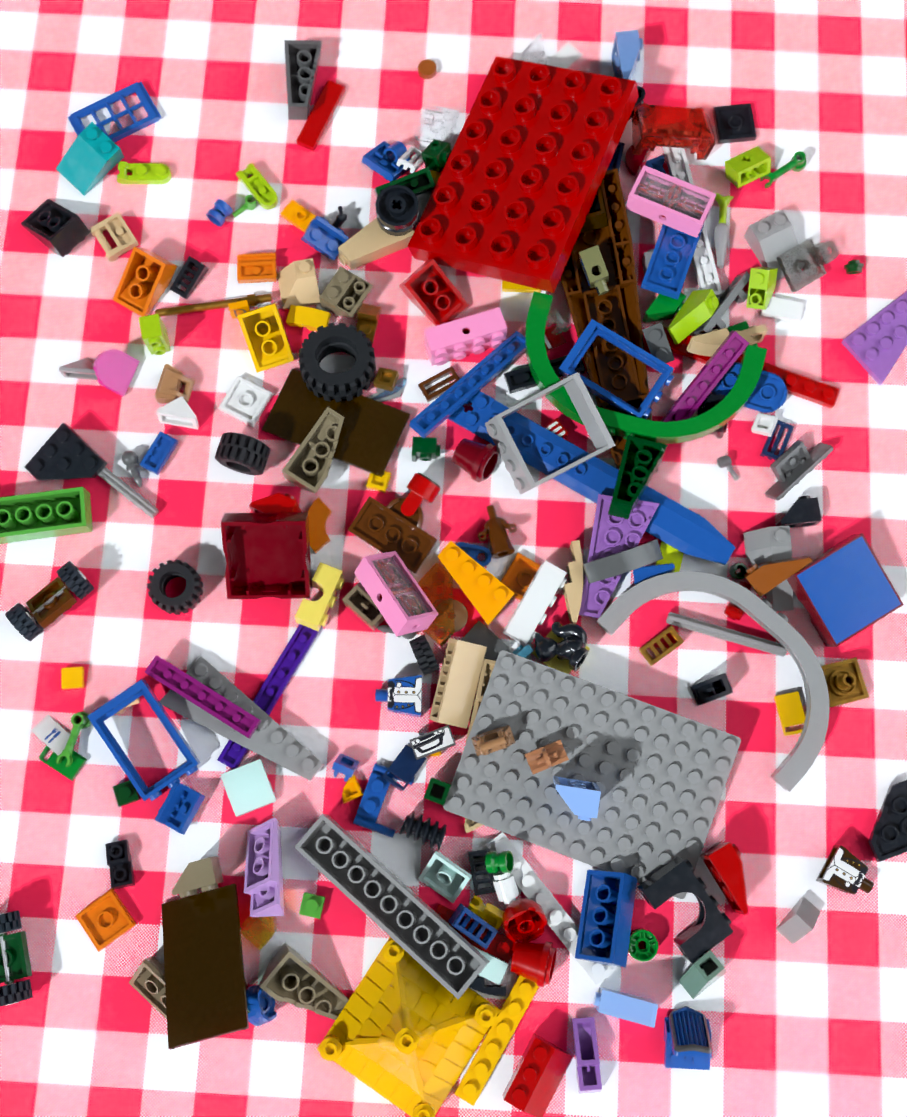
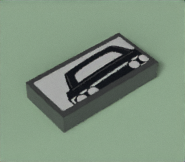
(432, 742)

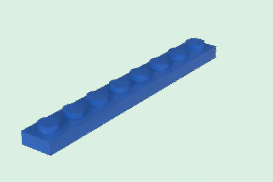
(468, 385)

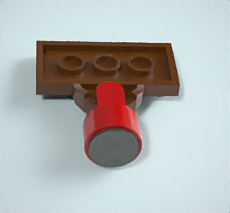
(399, 523)

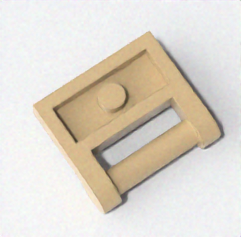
(119, 232)

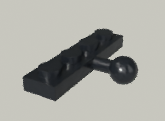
(523, 379)

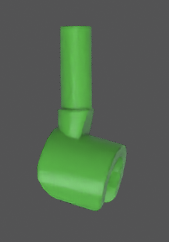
(250, 206)

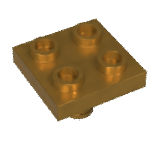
(844, 682)

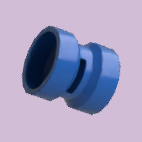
(219, 212)

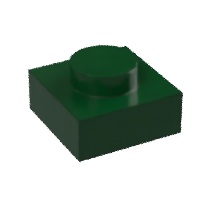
(125, 793)

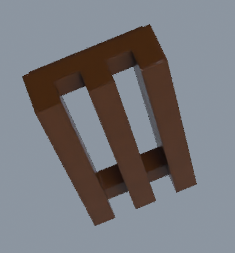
(425, 392)

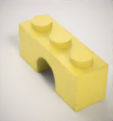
(314, 613)

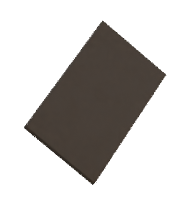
(366, 434)
(203, 967)

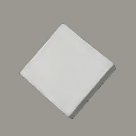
(764, 424)

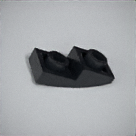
(120, 864)

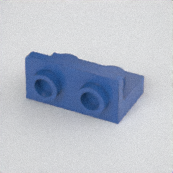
(324, 237)

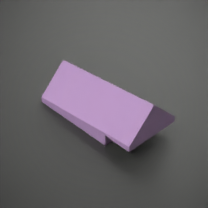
(264, 870)

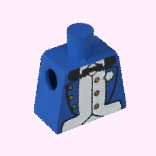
(402, 695)

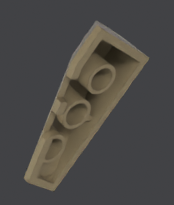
(313, 458)
(299, 983)

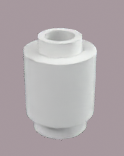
(505, 887)

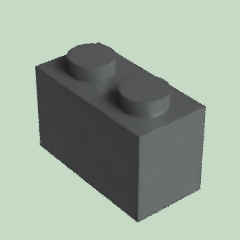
(658, 342)

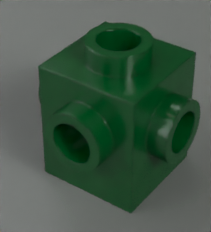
(436, 155)

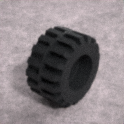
(242, 453)
(164, 575)

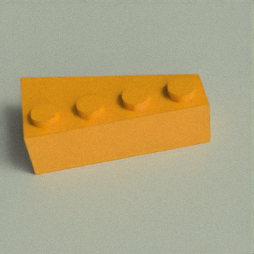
(477, 583)

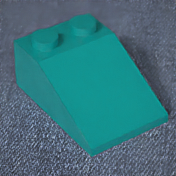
(89, 159)

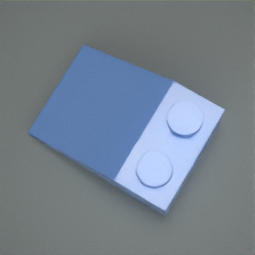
(626, 53)

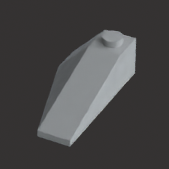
(772, 545)

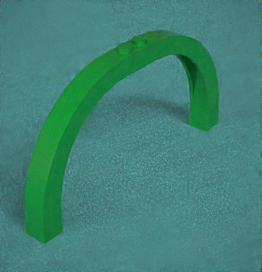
(623, 424)

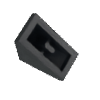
(711, 689)

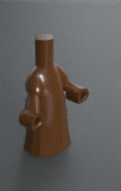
(499, 539)

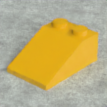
(266, 337)

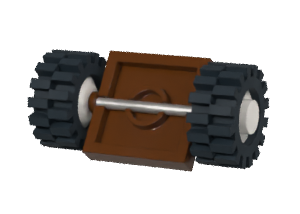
(50, 602)

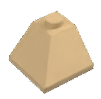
(299, 284)

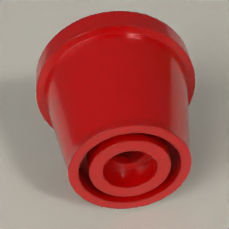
(534, 961)

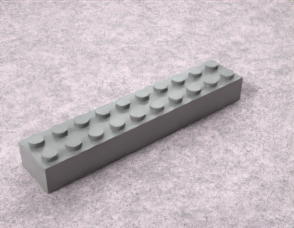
(392, 905)

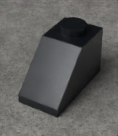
(802, 513)

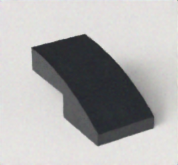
(496, 990)

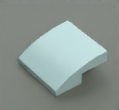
(248, 787)

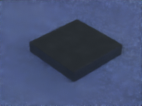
(734, 123)

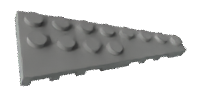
(268, 739)

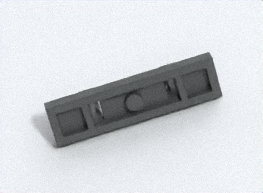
(732, 293)

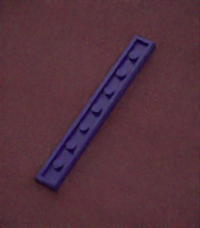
(274, 686)

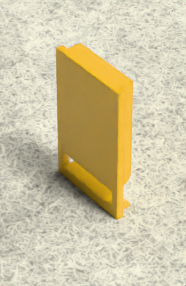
(790, 711)

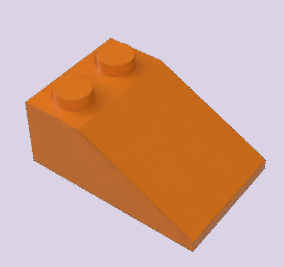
(143, 281)

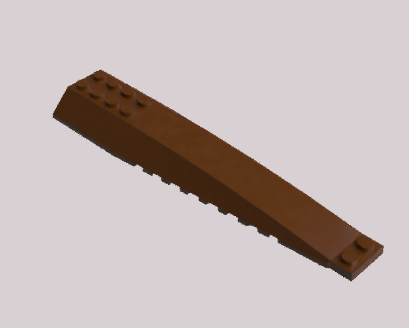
(615, 310)

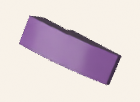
(586, 1055)

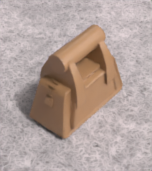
(170, 385)
(493, 740)

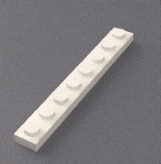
(556, 916)

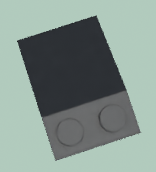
(56, 227)

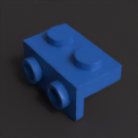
(180, 807)

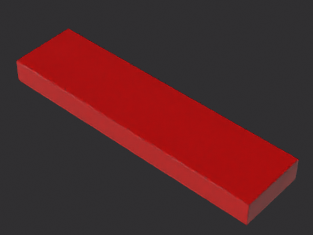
(320, 115)

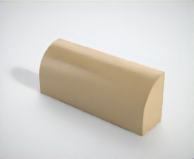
(457, 683)

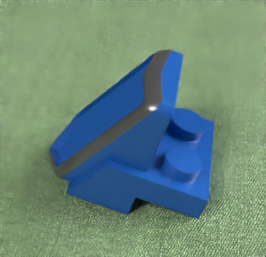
(687, 1040)

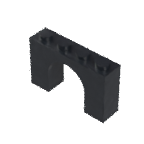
(710, 925)

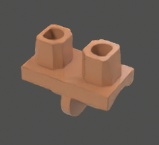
(546, 756)

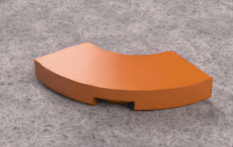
(318, 516)

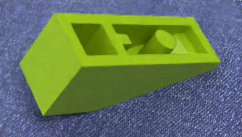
(693, 313)

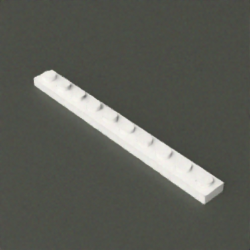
(702, 258)

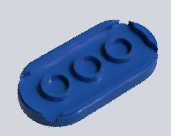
(767, 396)

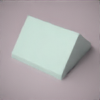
(444, 876)

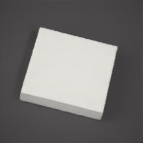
(245, 401)

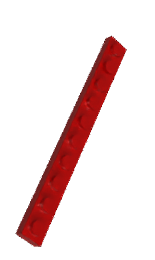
(796, 384)

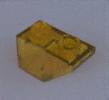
(259, 930)

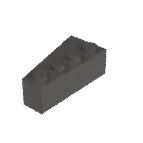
(301, 69)

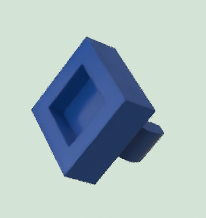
(345, 765)

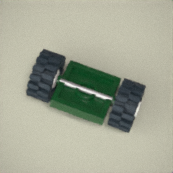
(13, 961)

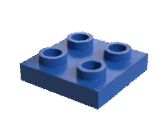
(384, 160)

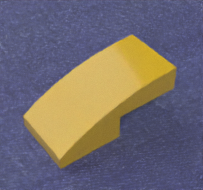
(307, 317)

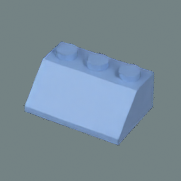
(580, 796)

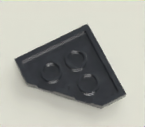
(65, 458)
(890, 828)

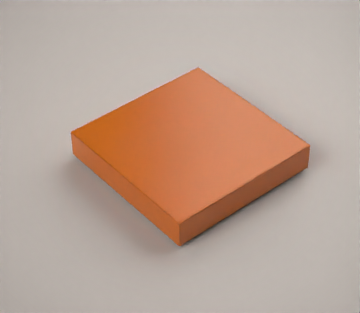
(520, 575)
(105, 920)

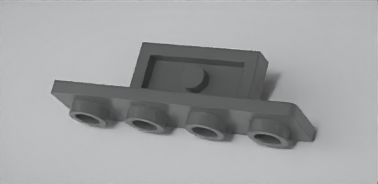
(794, 466)

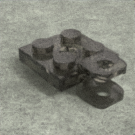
(813, 257)

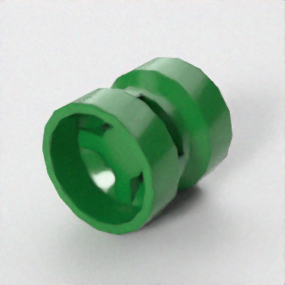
(499, 862)

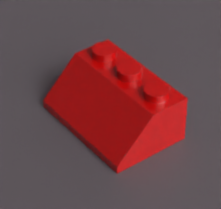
(536, 1076)

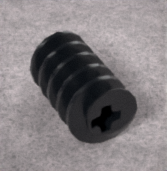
(423, 829)

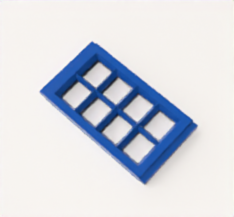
(145, 101)

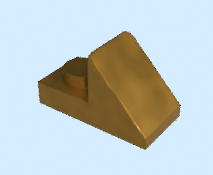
(368, 319)

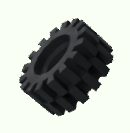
(424, 655)

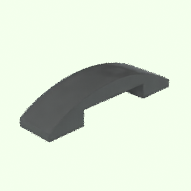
(623, 561)

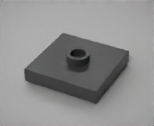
(481, 635)

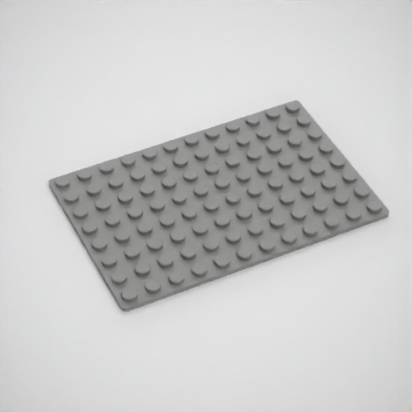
(652, 767)

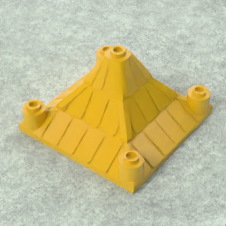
(407, 1032)

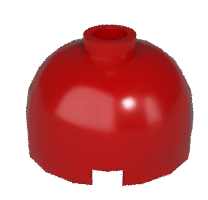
(524, 920)

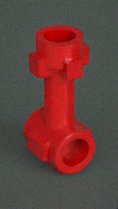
(731, 610)

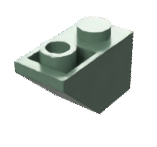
(702, 974)

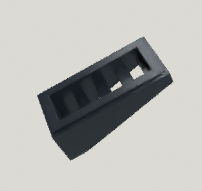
(187, 267)
(475, 854)

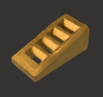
(676, 636)

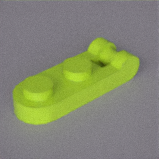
(143, 173)
(258, 187)

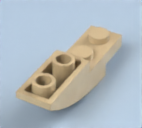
(709, 342)

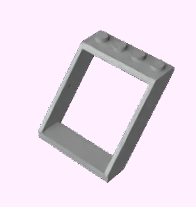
(587, 412)

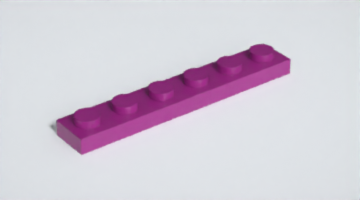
(707, 378)
(203, 696)

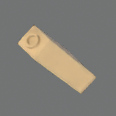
(369, 245)

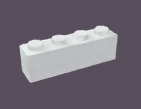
(535, 602)

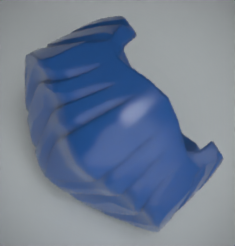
(260, 1006)

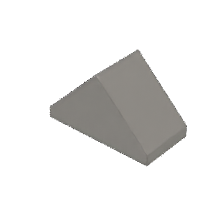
(799, 921)

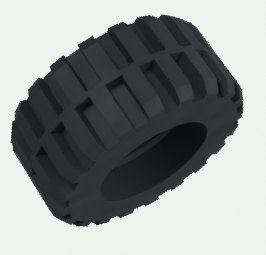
(331, 340)

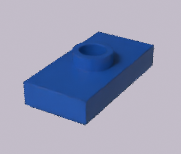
(159, 453)

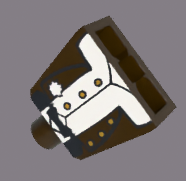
(844, 872)

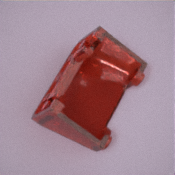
(672, 128)

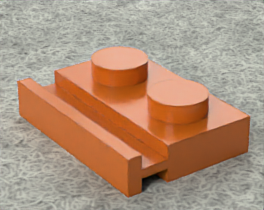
(256, 268)

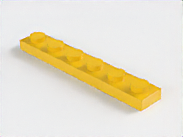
(496, 1040)

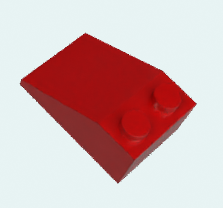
(434, 293)
(727, 871)

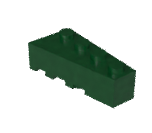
(635, 471)

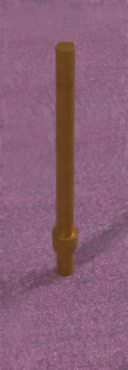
(252, 301)

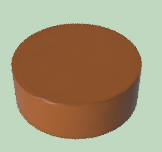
(427, 69)

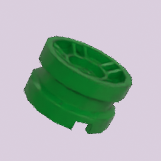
(651, 945)

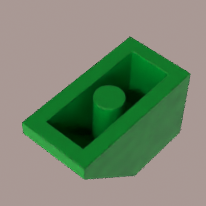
(663, 308)

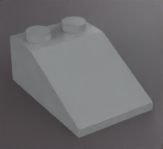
(771, 239)

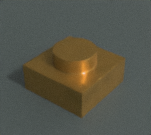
(386, 379)

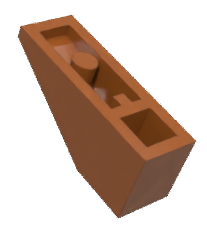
(772, 573)

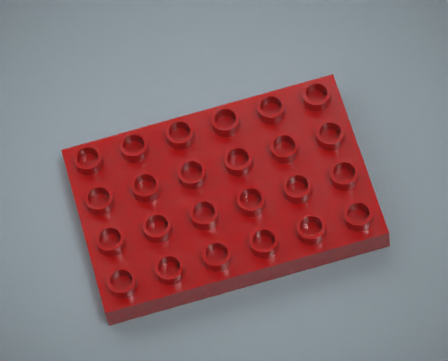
(524, 172)

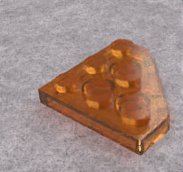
(438, 588)

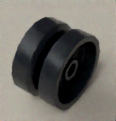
(397, 210)

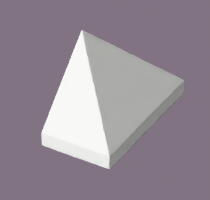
(177, 414)

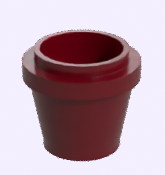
(476, 459)

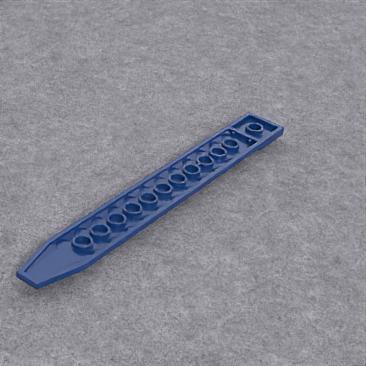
(550, 453)

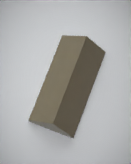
(150, 983)

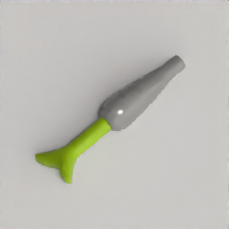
(722, 230)

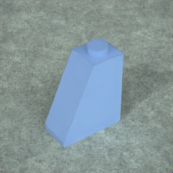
(626, 1006)

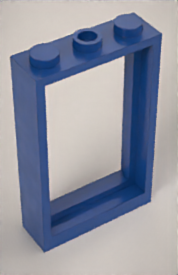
(582, 345)
(118, 703)

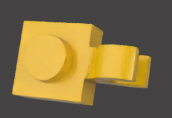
(489, 913)

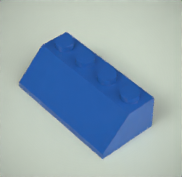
(606, 918)

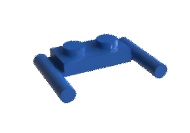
(373, 800)

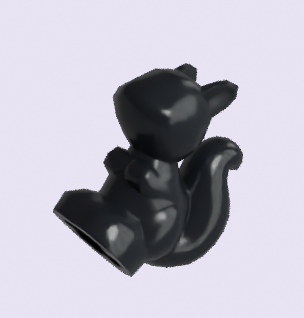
(570, 648)

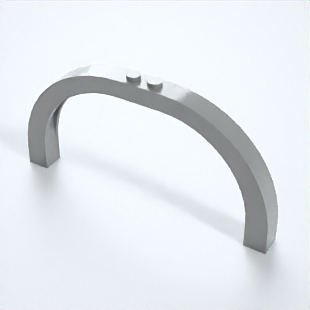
(761, 611)

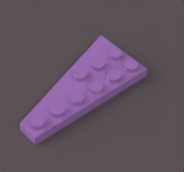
(880, 339)
(611, 536)

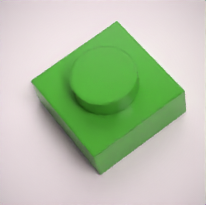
(312, 905)

